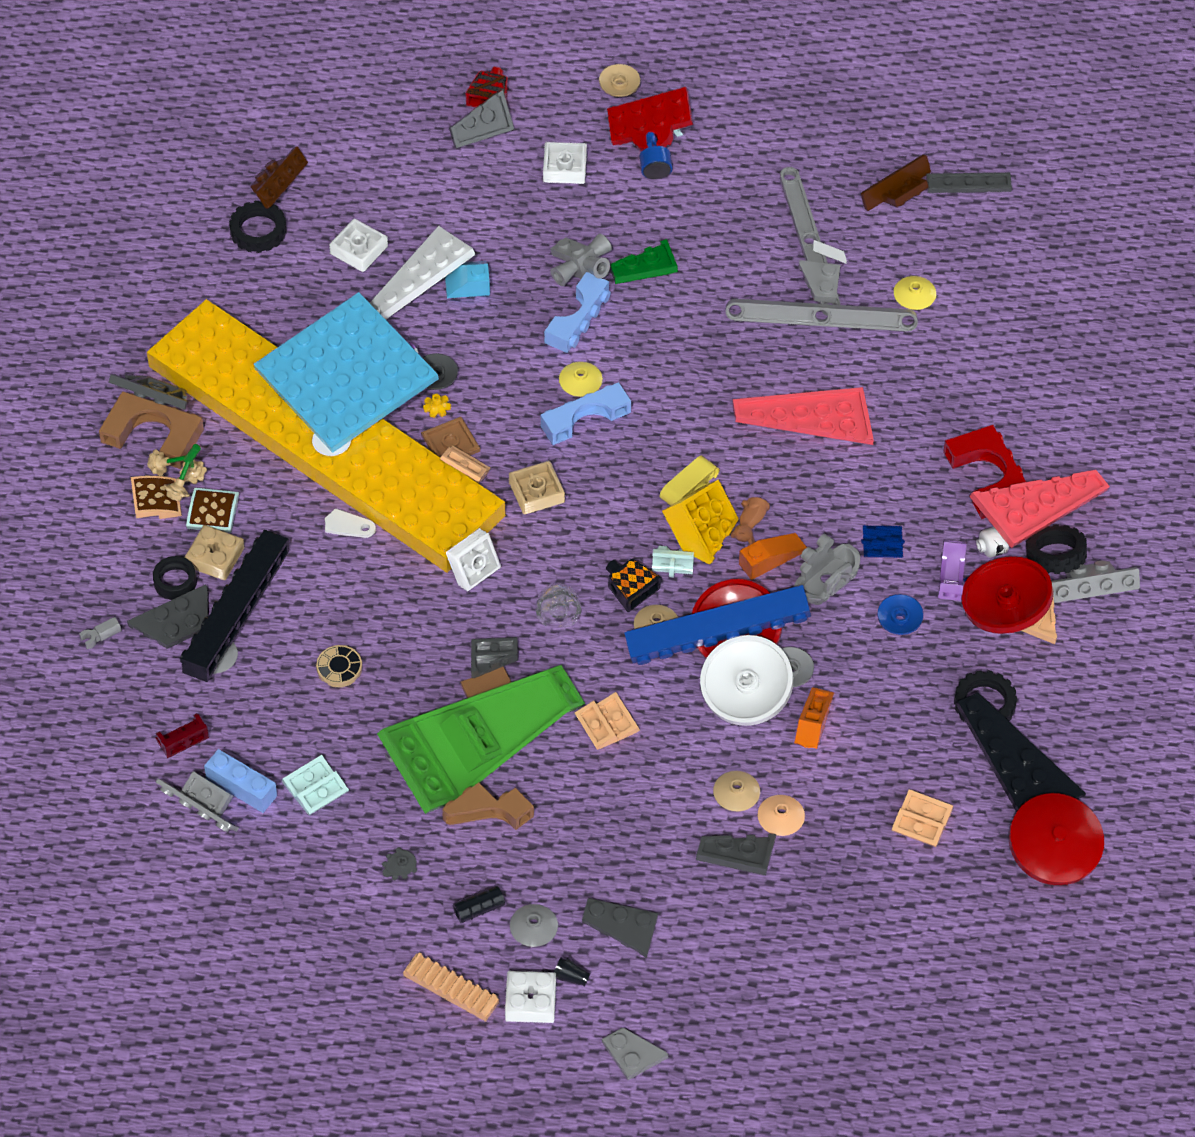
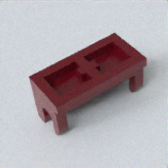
(183, 737)

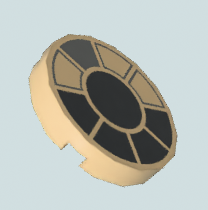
(339, 666)

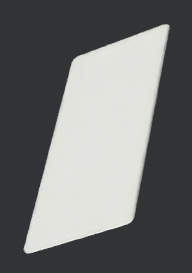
(829, 251)

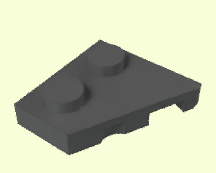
(492, 654)

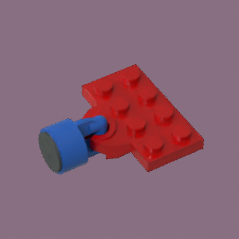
(650, 127)

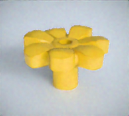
(436, 405)

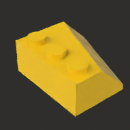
(702, 520)

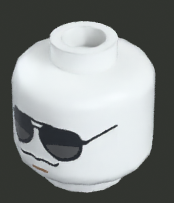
(991, 543)

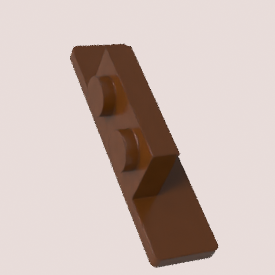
(278, 176)
(899, 185)

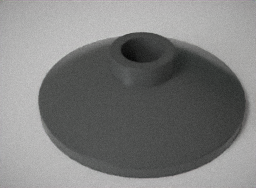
(444, 367)

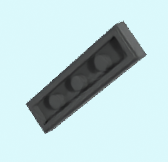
(969, 182)

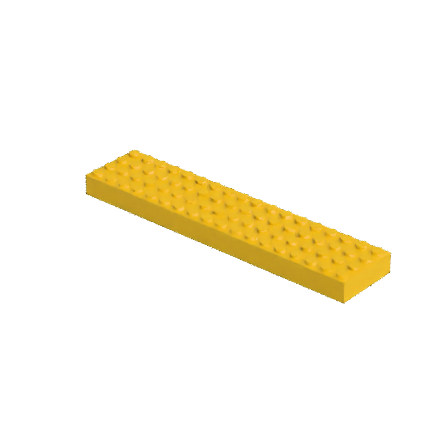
(378, 475)

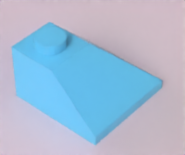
(468, 280)

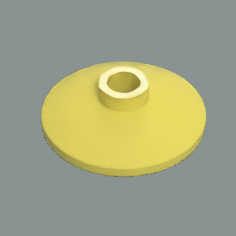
(912, 298)
(580, 385)

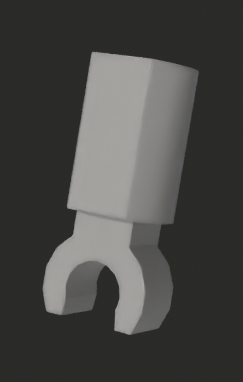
(100, 632)

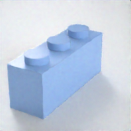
(240, 781)

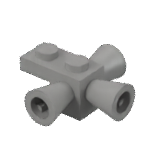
(580, 259)

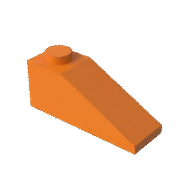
(769, 554)
(813, 718)

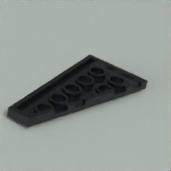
(1013, 758)

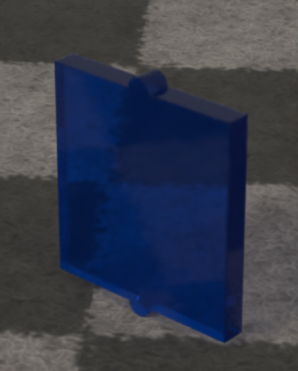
(882, 541)

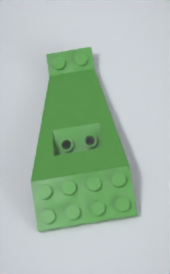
(473, 737)

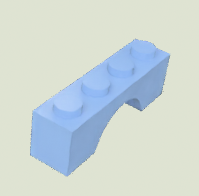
(565, 331)
(608, 402)

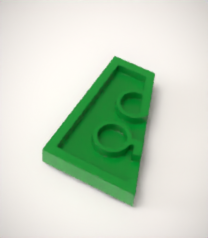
(649, 264)

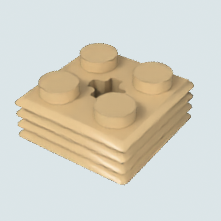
(548, 490)
(225, 550)

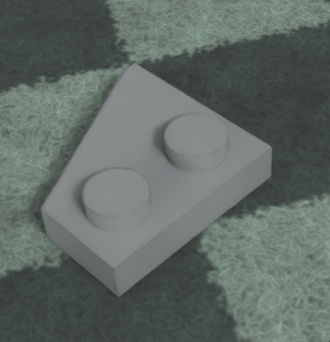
(821, 279)
(632, 1053)

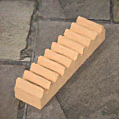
(451, 987)

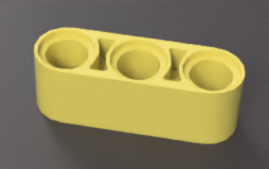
(689, 479)

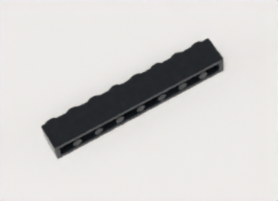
(234, 606)

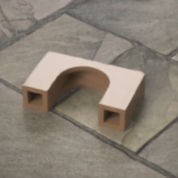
(133, 410)

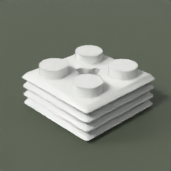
(564, 162)
(358, 245)
(473, 559)
(540, 1007)

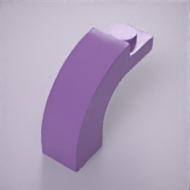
(952, 570)

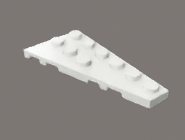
(428, 265)

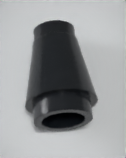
(571, 972)

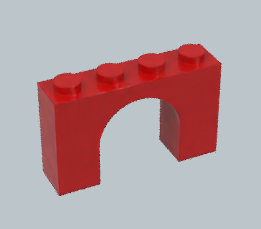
(987, 446)

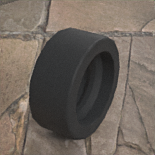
(174, 563)

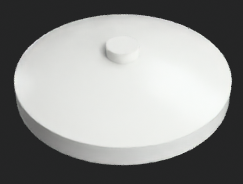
(746, 680)

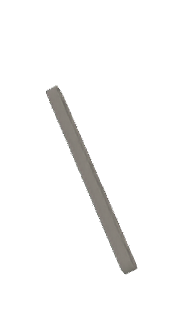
(802, 218)
(838, 315)

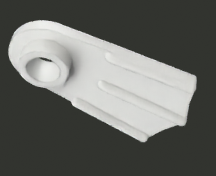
(348, 524)

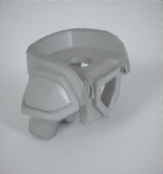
(839, 562)

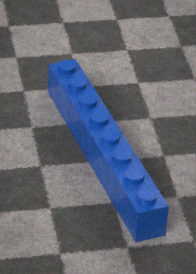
(717, 625)

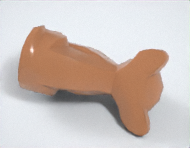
(752, 514)

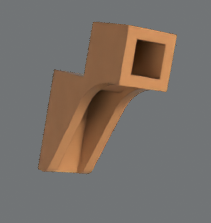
(479, 804)

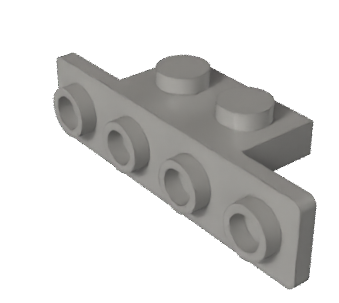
(1095, 581)
(204, 796)

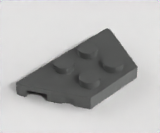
(153, 388)
(175, 619)

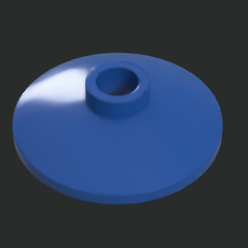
(900, 606)

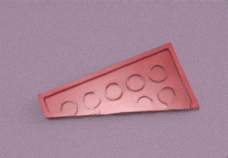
(827, 413)
(1034, 505)

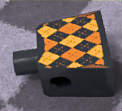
(631, 582)

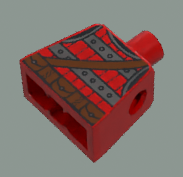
(486, 85)

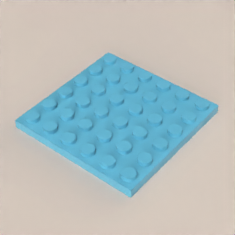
(345, 372)

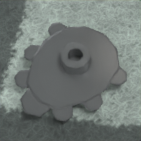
(399, 864)

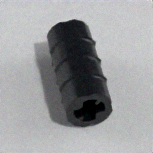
(478, 904)

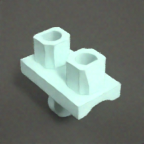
(672, 561)

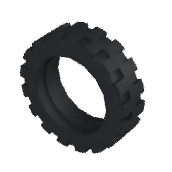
(262, 243)
(1058, 535)
(991, 680)

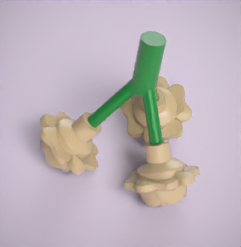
(191, 471)

